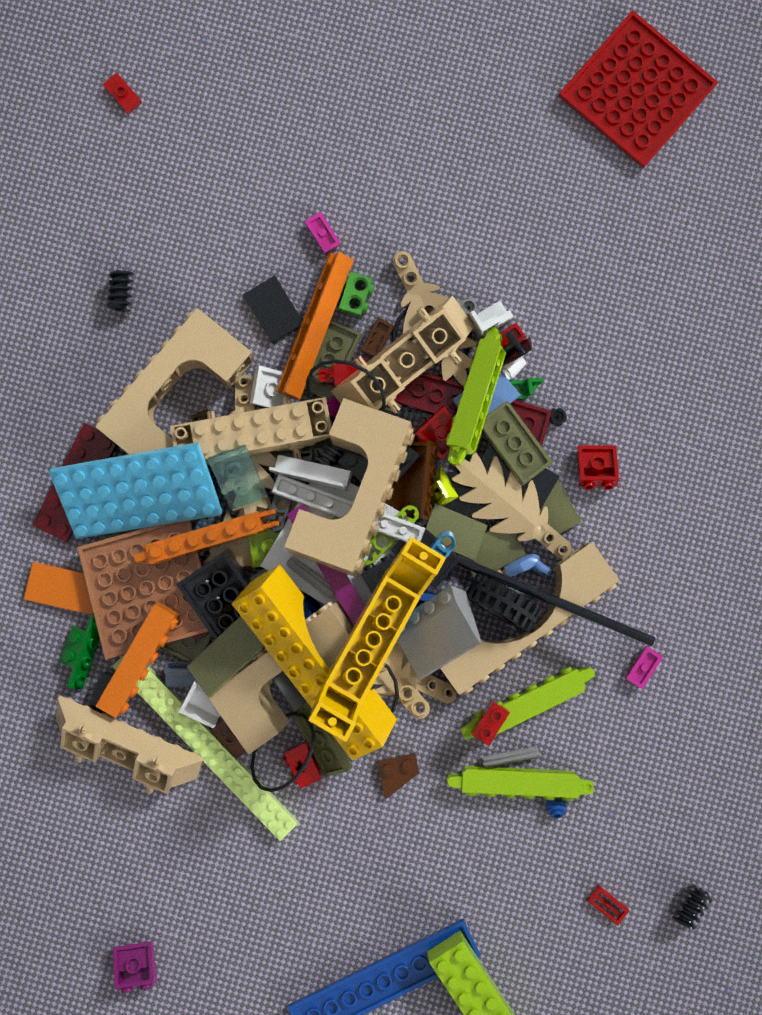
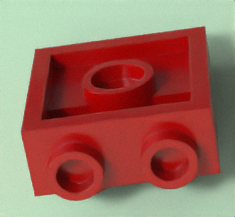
(436, 429)
(597, 466)

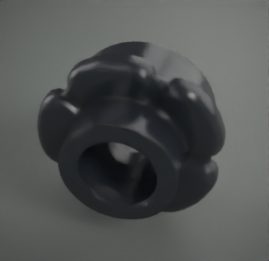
(562, 416)

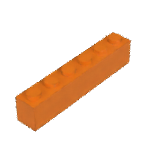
(137, 660)

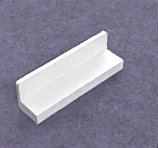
(312, 472)

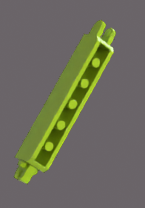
(476, 397)
(538, 697)
(520, 782)

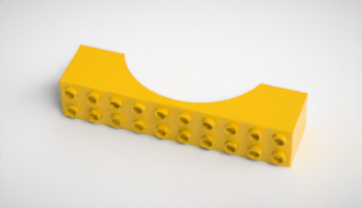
(276, 616)

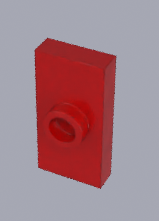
(122, 93)

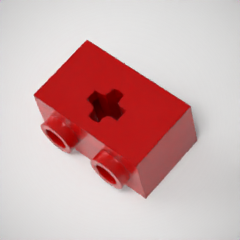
(490, 722)
(311, 772)

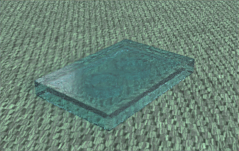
(237, 477)

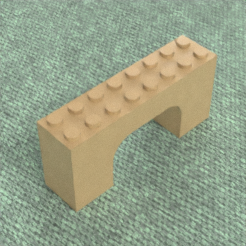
(195, 345)
(346, 541)
(247, 698)

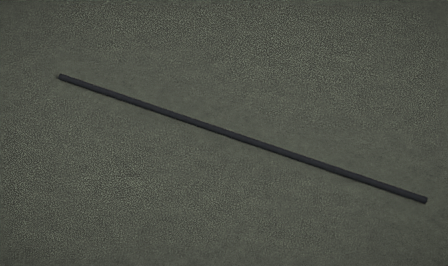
(554, 600)

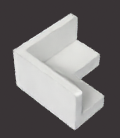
(492, 316)
(198, 706)

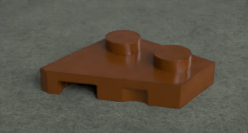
(397, 772)

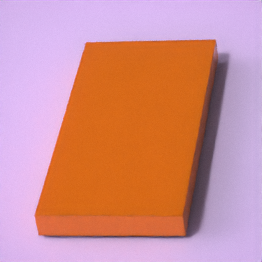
(58, 588)

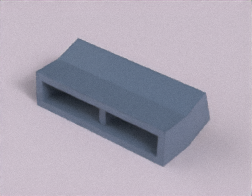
(178, 674)

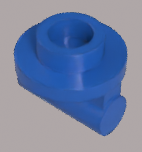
(556, 808)

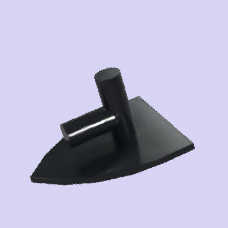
(515, 349)

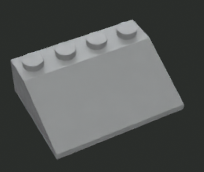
(439, 631)

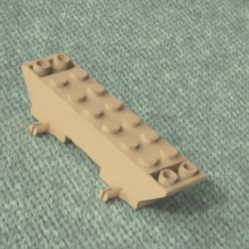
(408, 356)
(261, 430)
(151, 759)

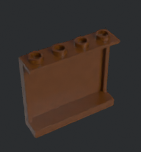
(416, 485)

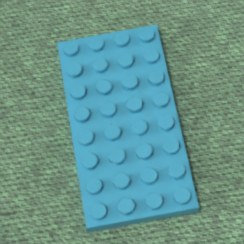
(136, 490)

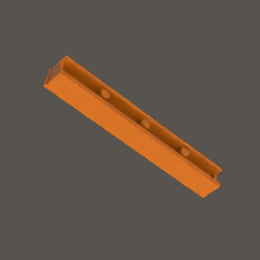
(314, 325)

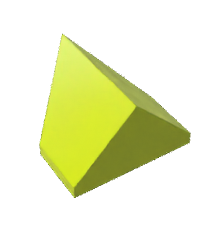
(443, 489)

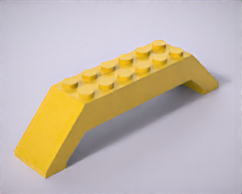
(373, 638)

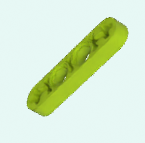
(391, 541)

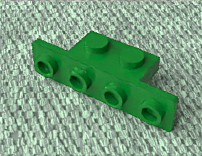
(80, 652)

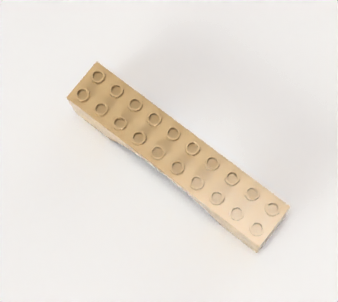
(578, 580)

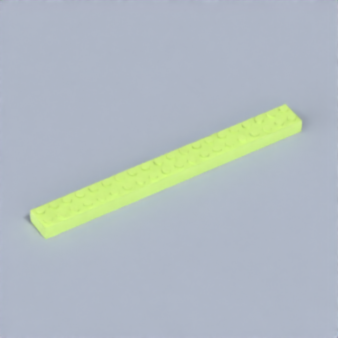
(215, 755)

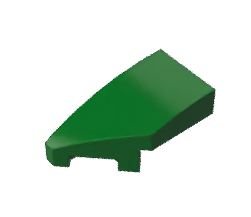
(526, 387)

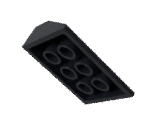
(213, 591)

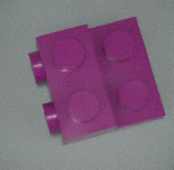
(134, 967)

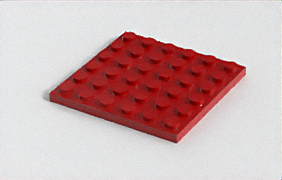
(638, 89)

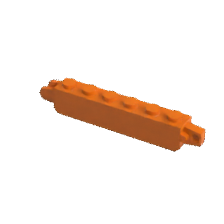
(206, 538)

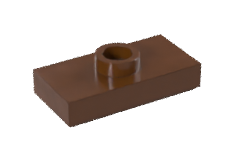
(377, 337)
(228, 739)

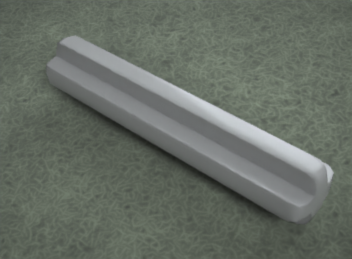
(310, 576)
(510, 757)

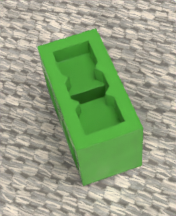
(352, 294)

